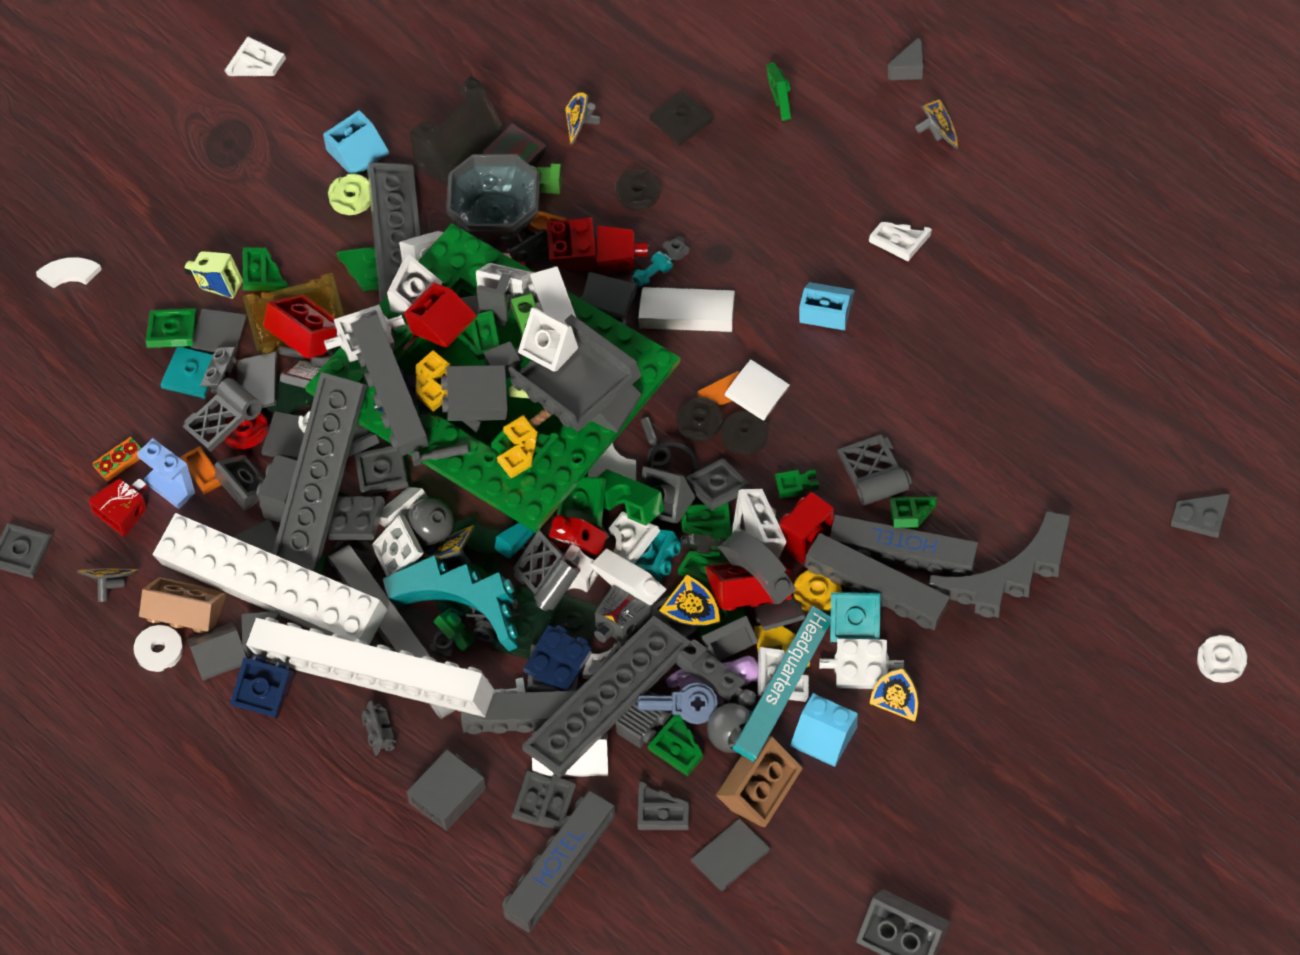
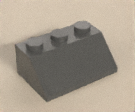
(901, 927)

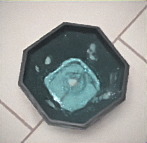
(493, 195)

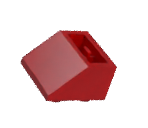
(572, 244)
(439, 315)

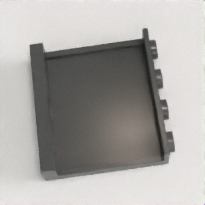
(583, 383)

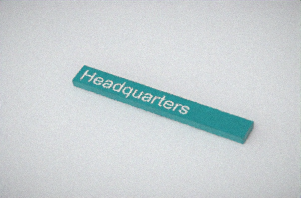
(782, 684)

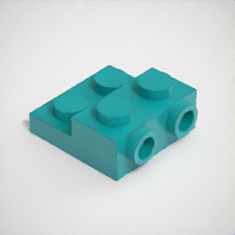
(659, 554)

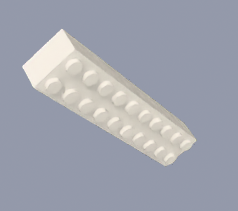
(268, 581)
(371, 666)

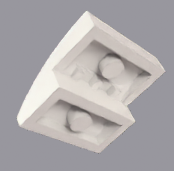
(757, 390)

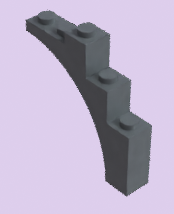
(1014, 577)

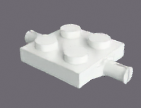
(344, 328)
(860, 663)

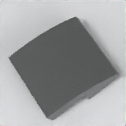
(543, 800)

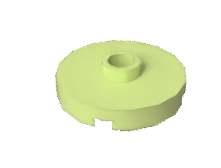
(354, 186)

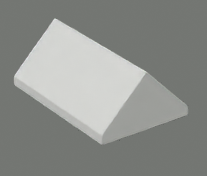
(592, 763)

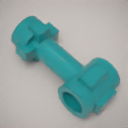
(660, 262)

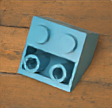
(355, 143)
(825, 305)

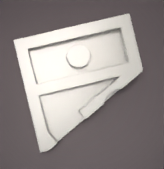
(255, 60)
(899, 239)

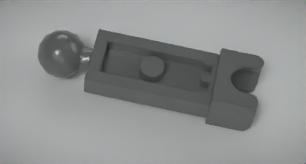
(715, 674)

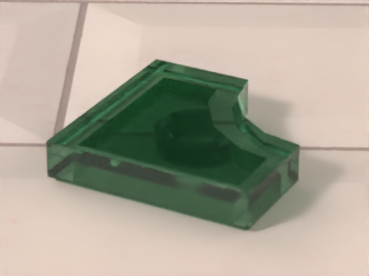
(290, 398)

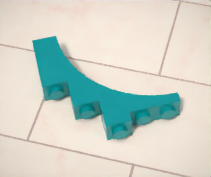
(434, 581)

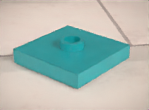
(187, 372)
(855, 615)

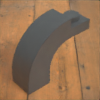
(748, 552)

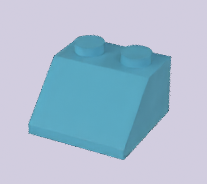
(824, 729)

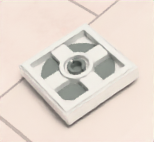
(397, 546)

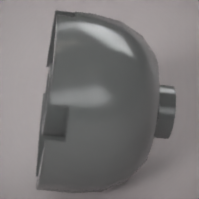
(430, 521)

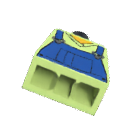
(215, 273)

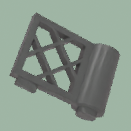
(234, 402)
(879, 482)
(555, 578)

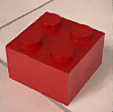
(804, 524)

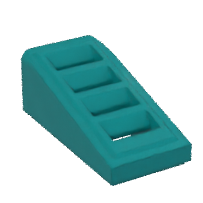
(512, 539)

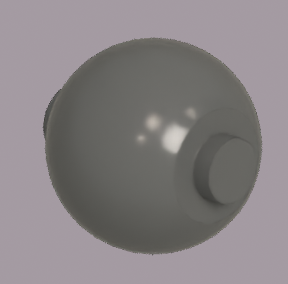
(726, 725)

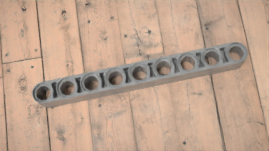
(393, 627)

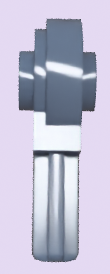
(680, 703)

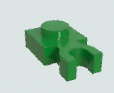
(792, 483)
(453, 628)

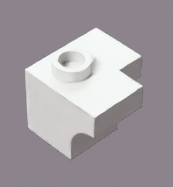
(587, 574)

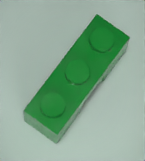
(640, 500)

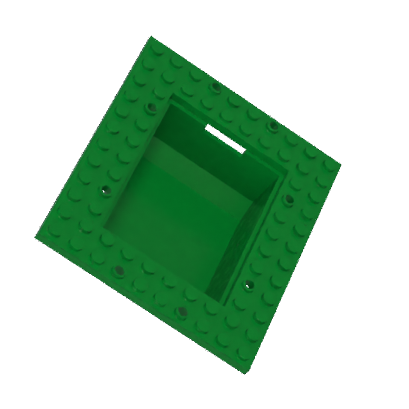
(527, 496)

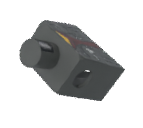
(620, 616)

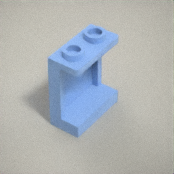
(169, 473)

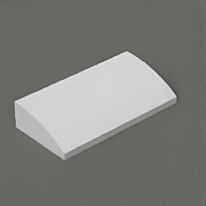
(686, 309)

